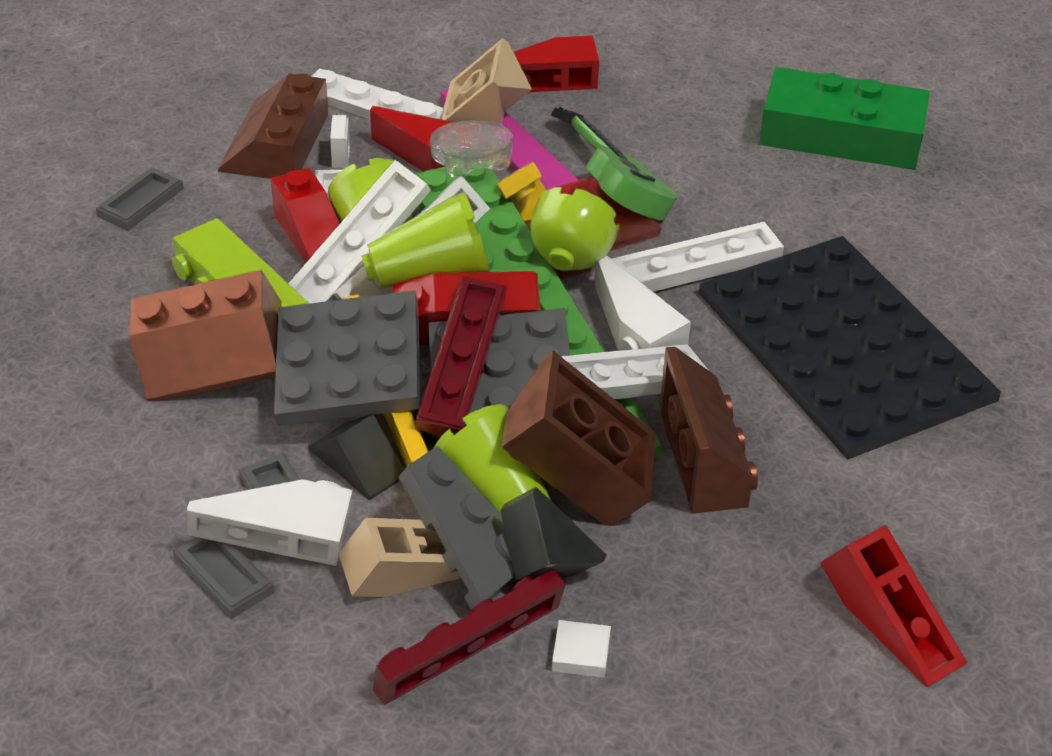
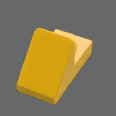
(523, 189)

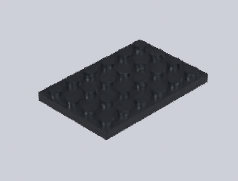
(848, 346)

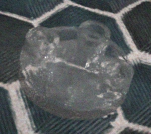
(472, 146)

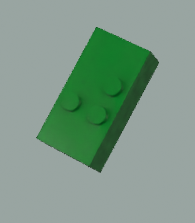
(844, 117)

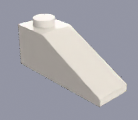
(635, 312)
(284, 519)

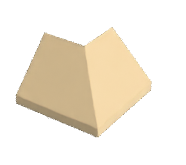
(486, 87)

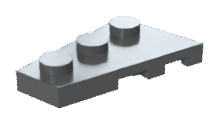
(464, 522)

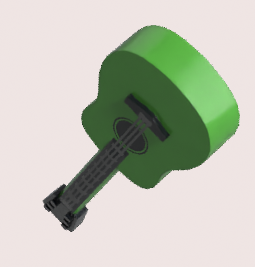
(620, 174)

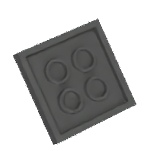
(514, 354)
(347, 358)

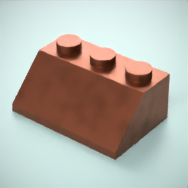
(279, 128)
(205, 336)
(704, 437)
(581, 441)

